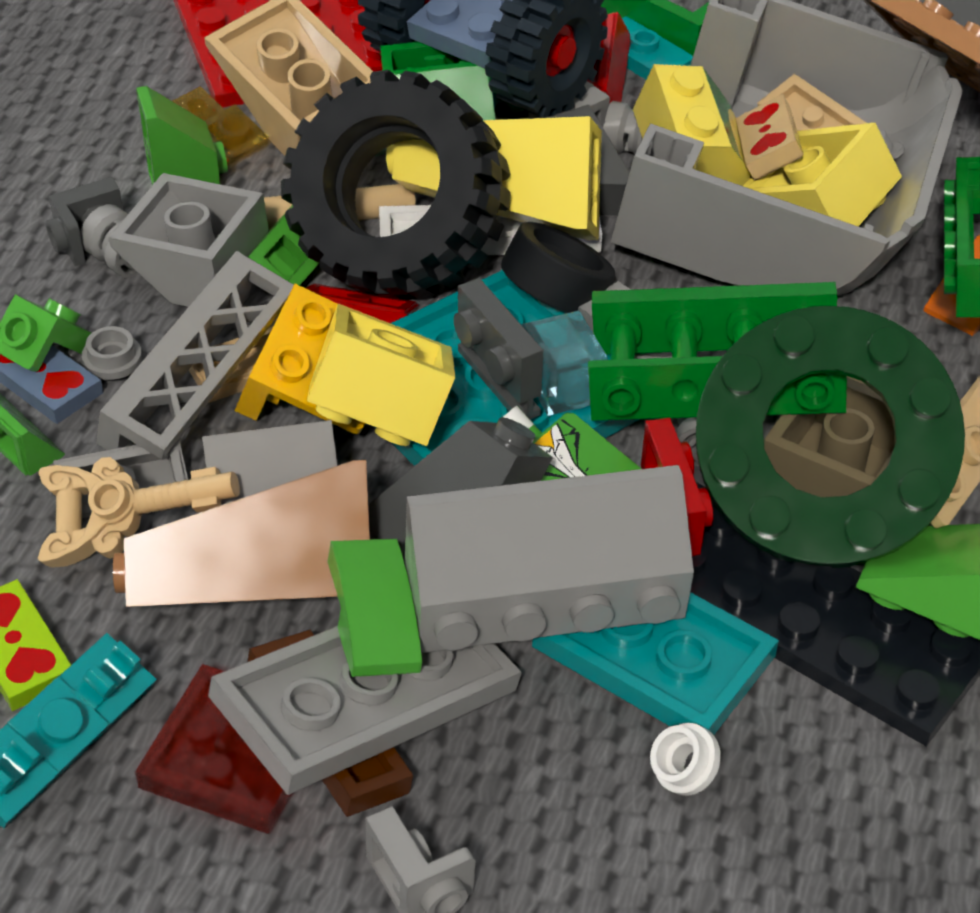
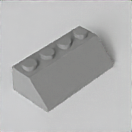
(548, 557)

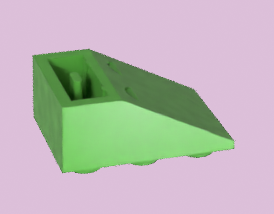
(932, 577)

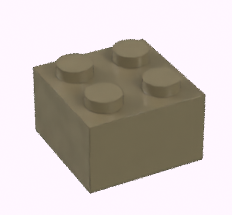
(834, 450)

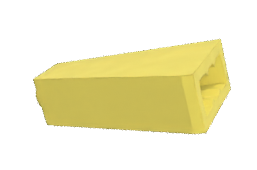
(550, 167)

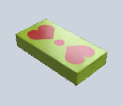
(27, 648)

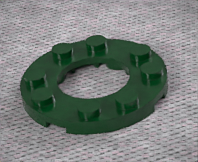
(836, 528)

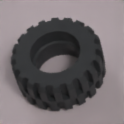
(343, 142)

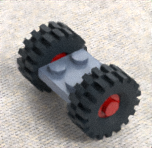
(529, 48)

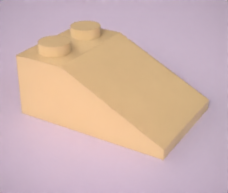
(283, 64)

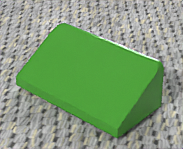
(24, 441)

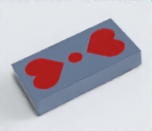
(56, 388)

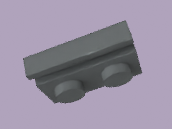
(498, 348)

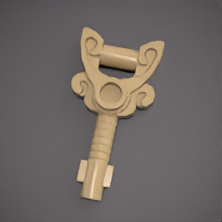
(118, 506)

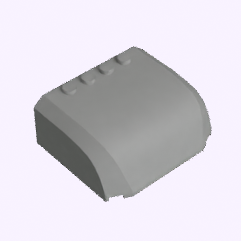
(763, 240)

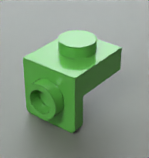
(31, 329)

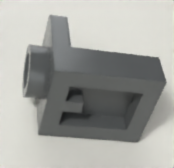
(71, 210)

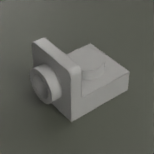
(409, 872)

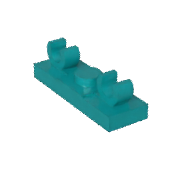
(67, 721)

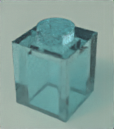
(567, 349)

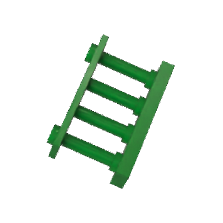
(687, 323)

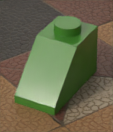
(177, 140)

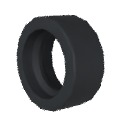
(555, 267)

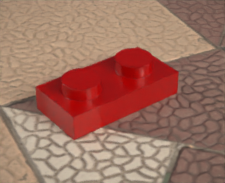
(664, 449)

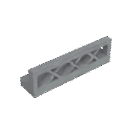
(186, 345)

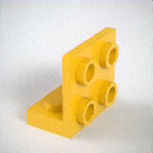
(291, 357)

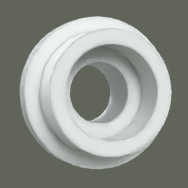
(670, 754)

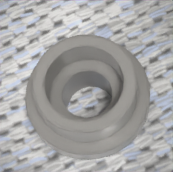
(111, 353)

